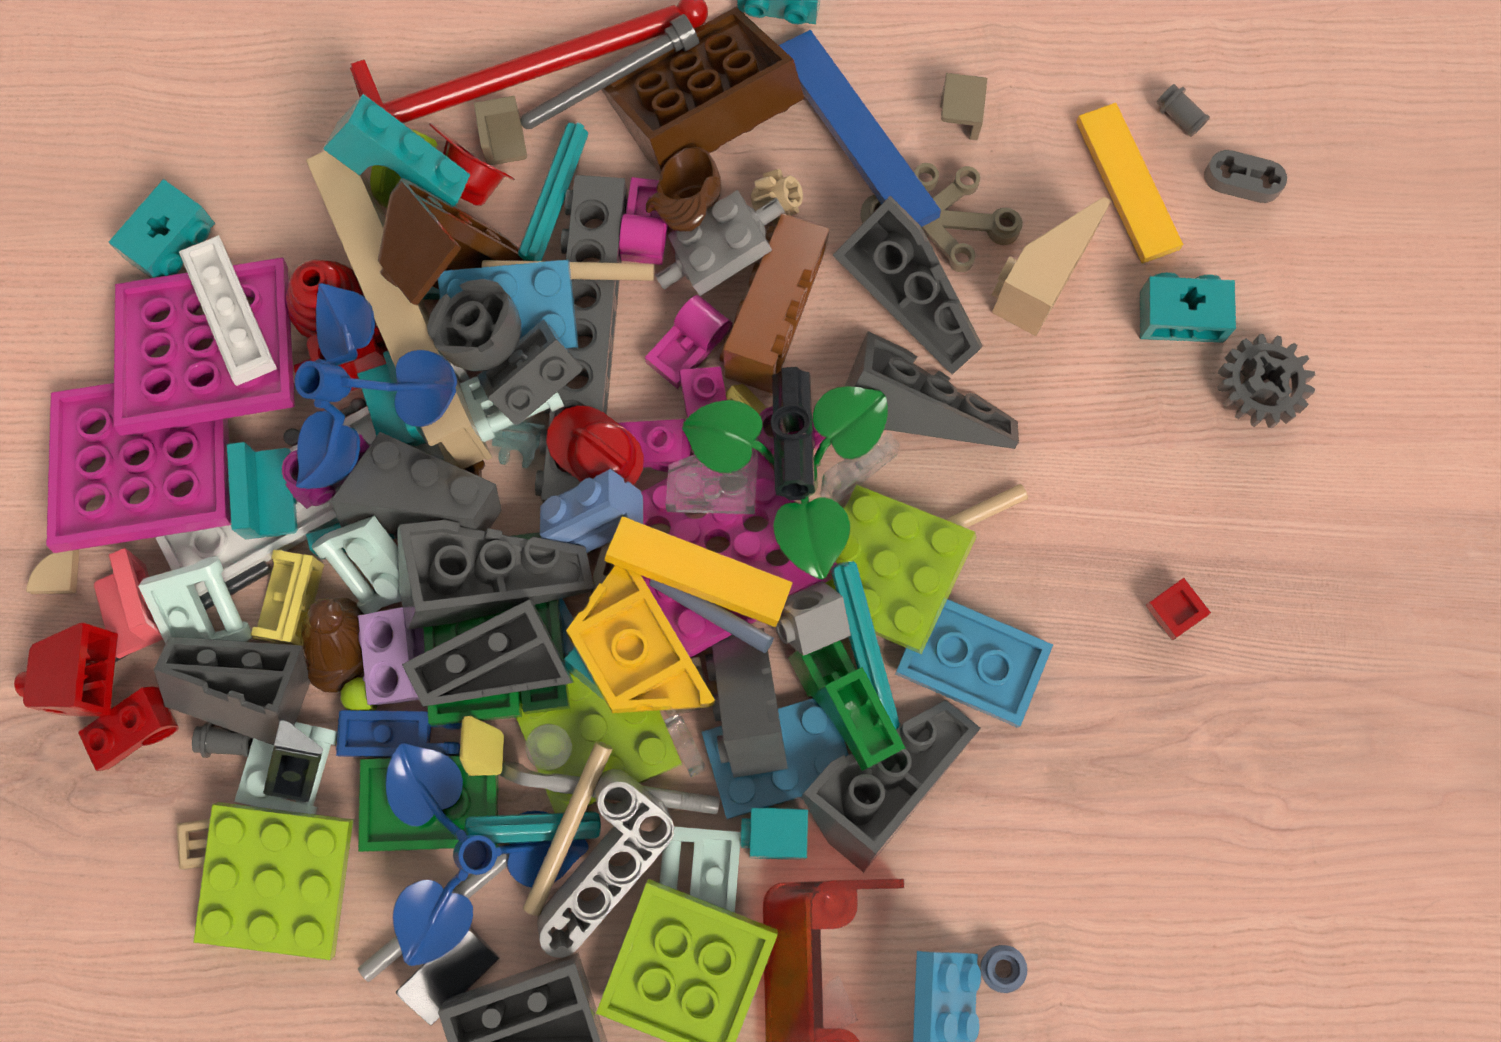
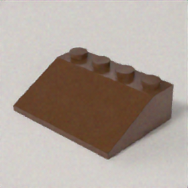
(707, 92)

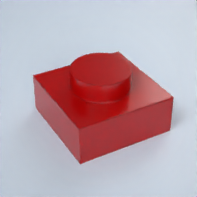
(1178, 609)

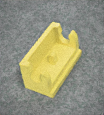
(288, 597)

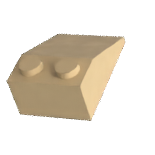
(1036, 279)

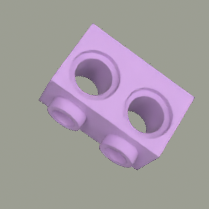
(385, 655)

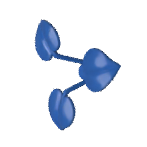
(343, 324)
(425, 914)

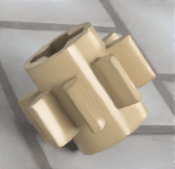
(774, 185)

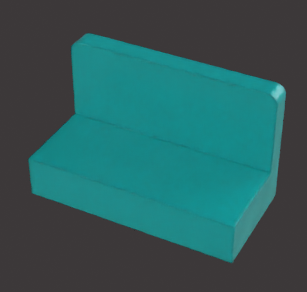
(382, 406)
(258, 493)

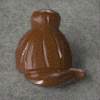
(686, 189)
(332, 643)

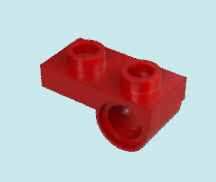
(131, 724)

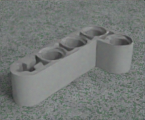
(598, 872)

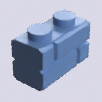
(591, 511)

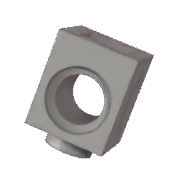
(813, 619)

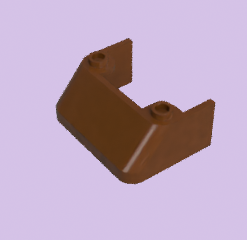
(431, 237)

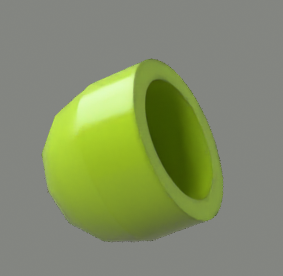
(354, 696)

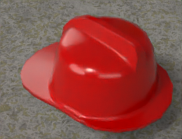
(482, 178)
(591, 443)

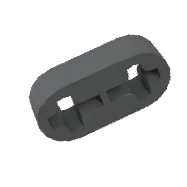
(1245, 176)

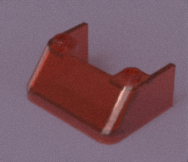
(795, 963)

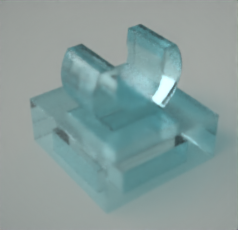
(519, 437)

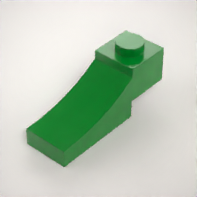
(849, 702)

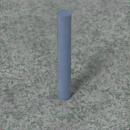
(719, 616)

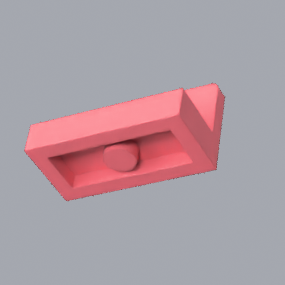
(124, 606)

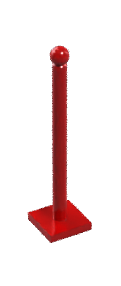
(529, 65)

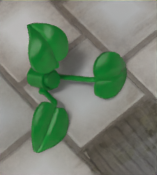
(807, 532)

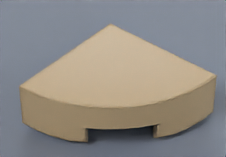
(55, 574)

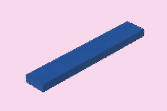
(858, 130)

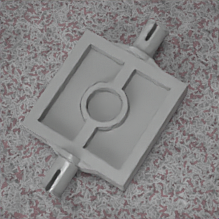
(722, 245)

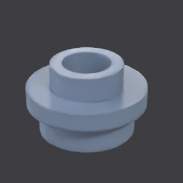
(1018, 969)

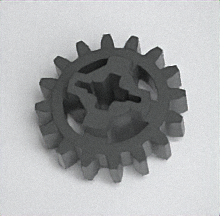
(1267, 399)

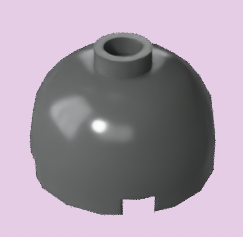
(476, 326)

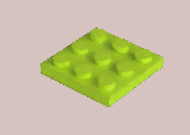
(904, 564)
(637, 738)
(273, 881)
(686, 968)

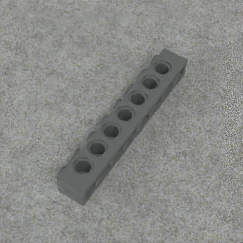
(590, 199)

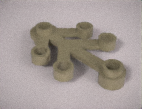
(957, 219)

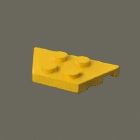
(635, 649)

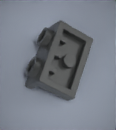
(530, 374)

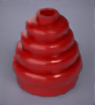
(303, 290)

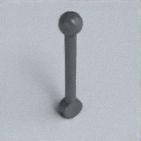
(291, 435)

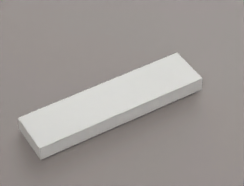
(227, 311)

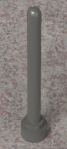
(677, 36)

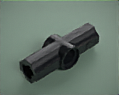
(793, 452)

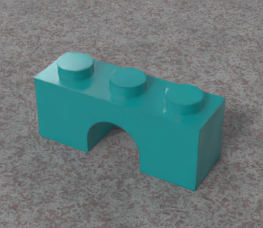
(374, 137)

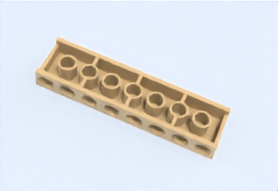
(402, 324)

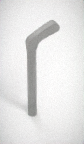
(566, 784)

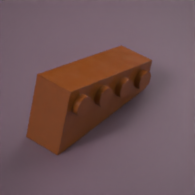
(774, 302)

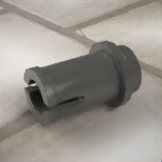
(1182, 109)
(219, 740)

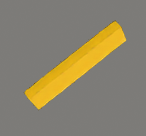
(1129, 183)
(698, 571)

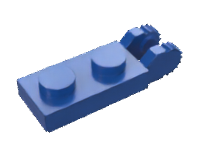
(380, 732)

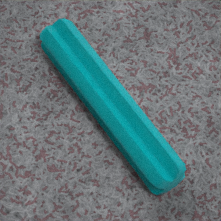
(529, 827)

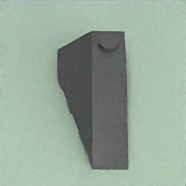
(904, 274)
(927, 402)
(473, 573)
(868, 807)

